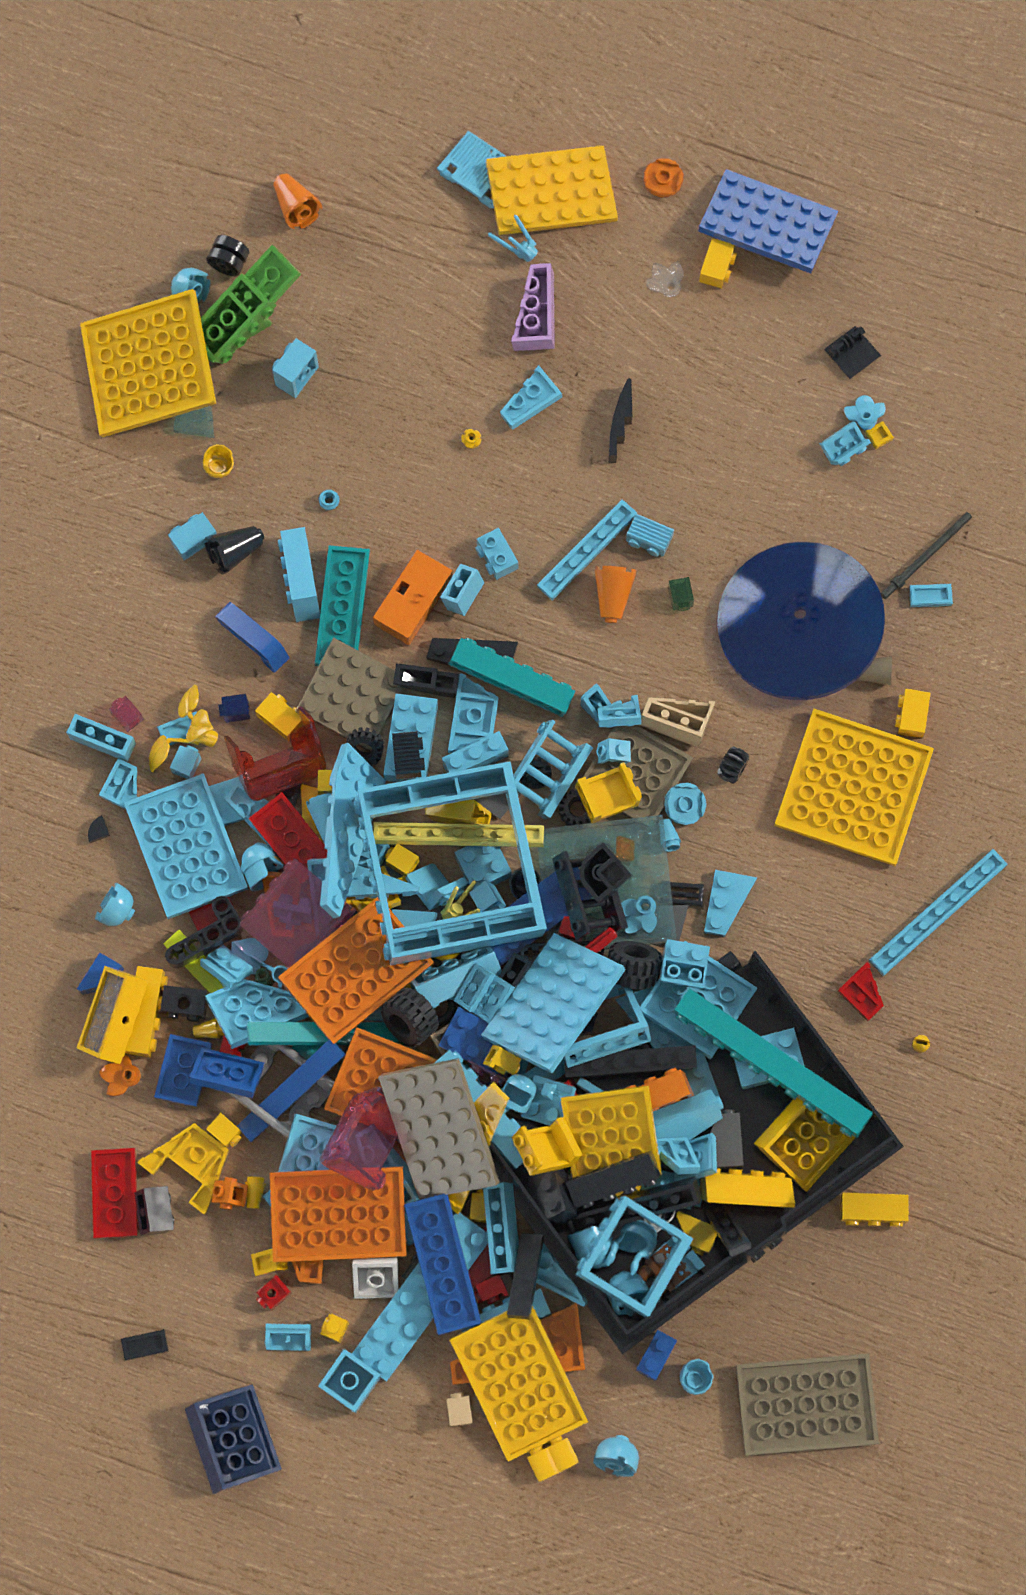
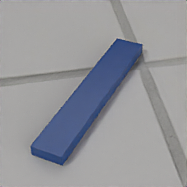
(293, 1088)

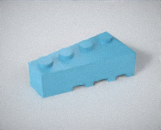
(299, 574)

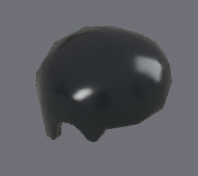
(517, 883)

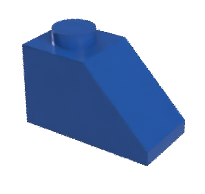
(91, 979)

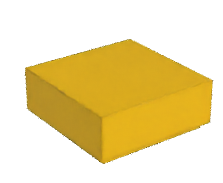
(879, 435)

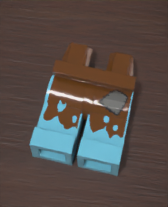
(685, 1270)

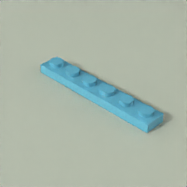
(586, 550)

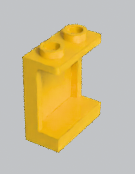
(608, 793)
(547, 1147)

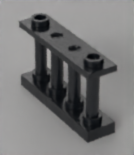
(612, 907)

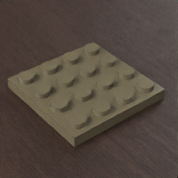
(350, 692)
(654, 768)

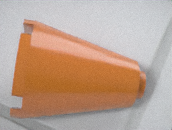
(296, 202)
(613, 591)

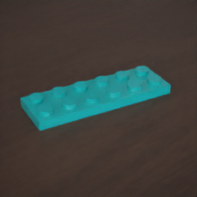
(342, 598)

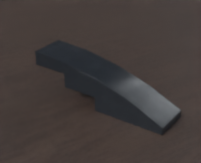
(621, 416)

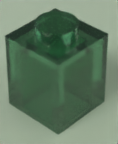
(681, 594)

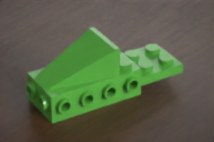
(246, 305)

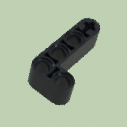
(202, 936)

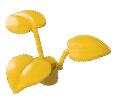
(198, 732)

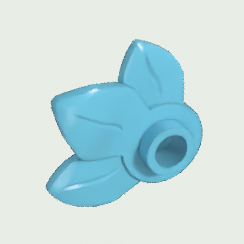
(865, 412)
(639, 918)

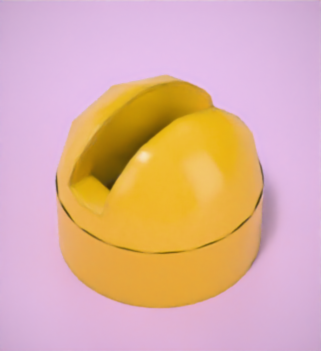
(920, 1048)

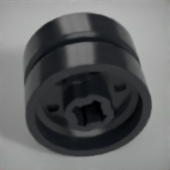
(227, 255)

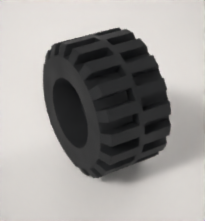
(640, 962)
(409, 1017)

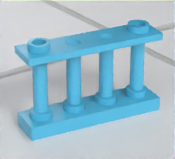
(568, 770)

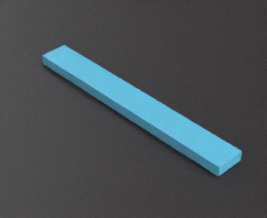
(938, 912)

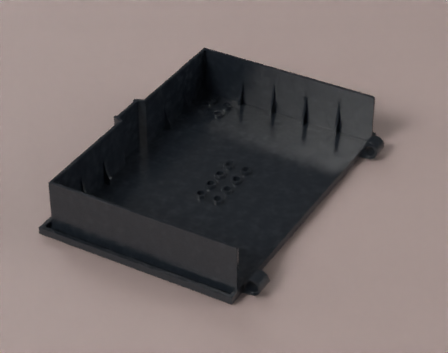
(766, 1013)

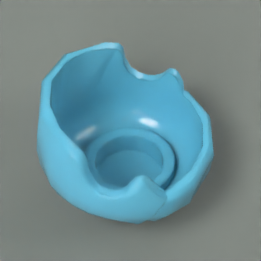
(696, 1377)

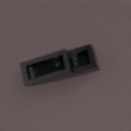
(426, 680)

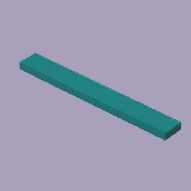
(306, 1033)

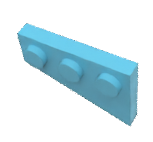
(531, 399)
(725, 901)

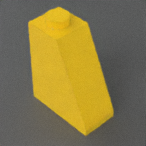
(459, 813)

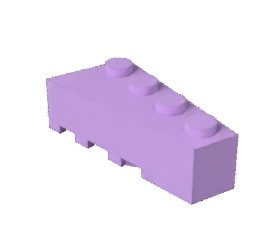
(536, 315)

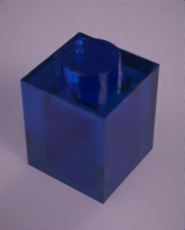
(234, 708)

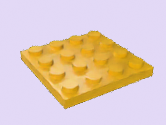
(610, 1127)

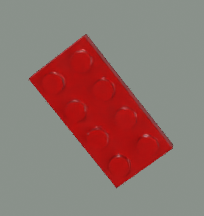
(287, 832)
(113, 1193)

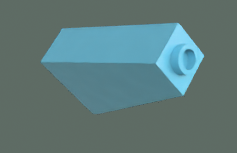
(688, 1116)

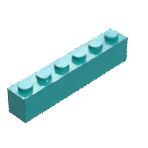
(512, 677)

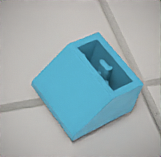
(684, 964)

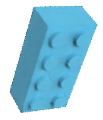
(412, 715)

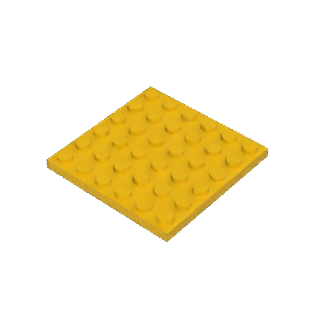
(147, 363)
(854, 787)

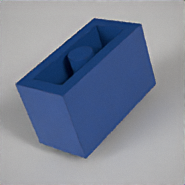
(656, 1355)

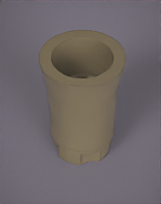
(879, 671)

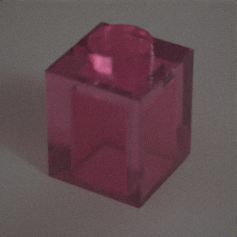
(126, 713)

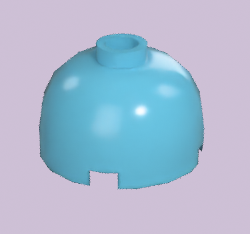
(191, 279)
(116, 906)
(617, 1455)

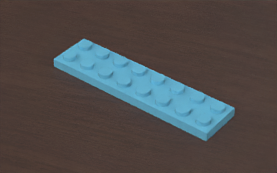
(411, 1310)

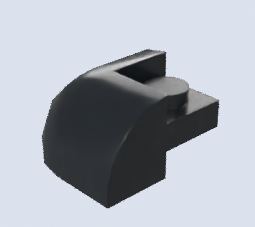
(603, 873)

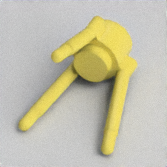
(455, 909)

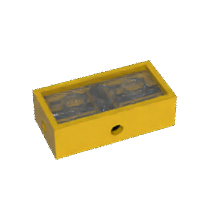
(112, 1015)

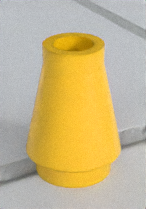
(208, 1029)
(255, 1191)

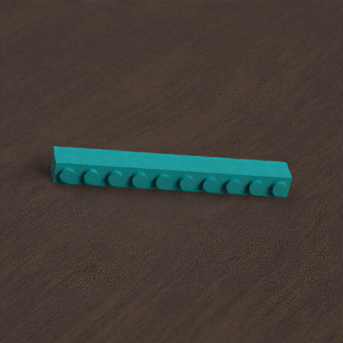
(773, 1063)

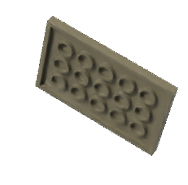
(439, 1129)
(807, 1404)

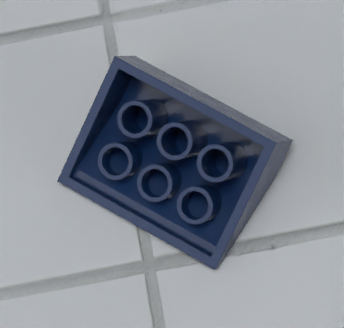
(232, 1439)

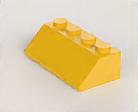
(748, 1188)

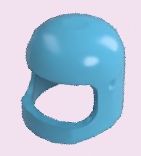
(520, 1092)

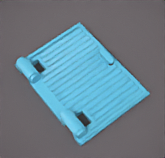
(470, 160)

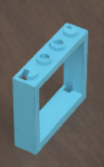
(614, 1040)
(663, 1277)

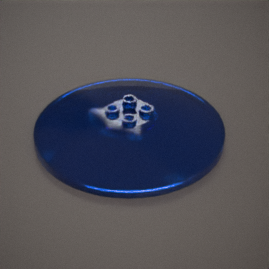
(806, 654)

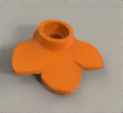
(117, 1076)

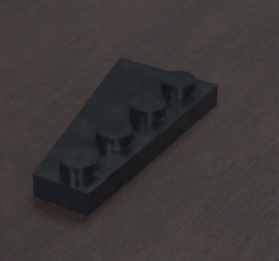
(443, 648)

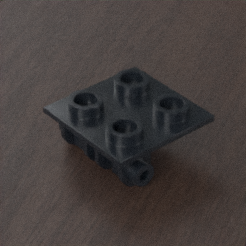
(852, 352)

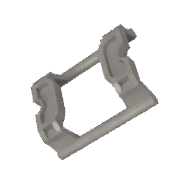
(311, 1099)

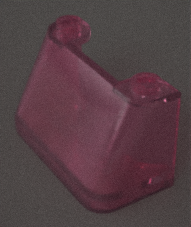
(362, 1140)

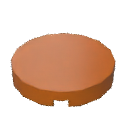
(663, 178)

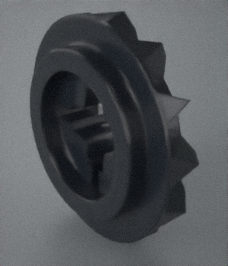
(539, 763)

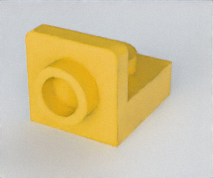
(264, 1263)

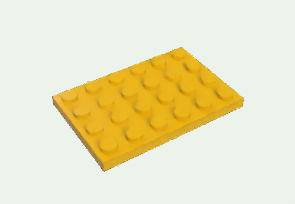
(551, 189)
(518, 1382)

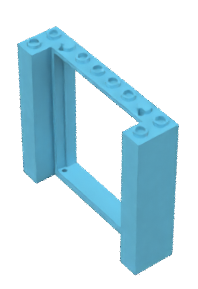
(460, 932)

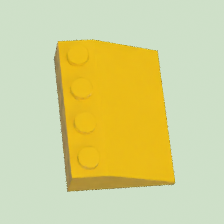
(802, 1143)

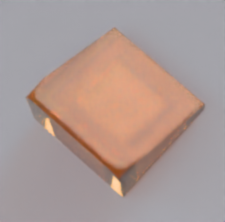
(624, 849)

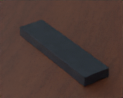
(726, 1227)
(525, 1276)

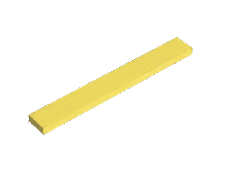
(454, 834)

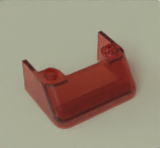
(283, 768)

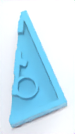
(362, 887)
(556, 1279)

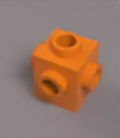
(229, 1193)

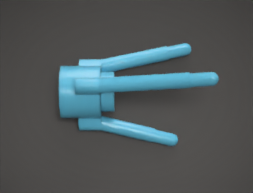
(525, 249)

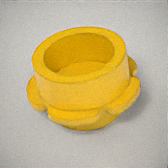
(471, 443)

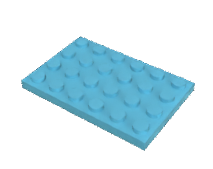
(185, 846)
(553, 1003)

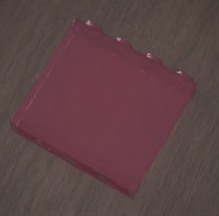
(290, 915)

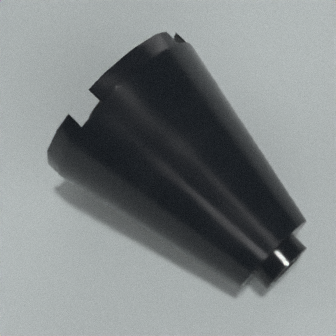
(233, 547)

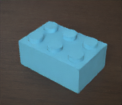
(783, 1040)

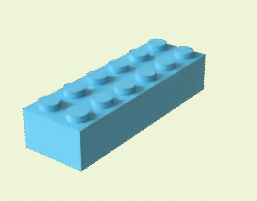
(506, 1128)

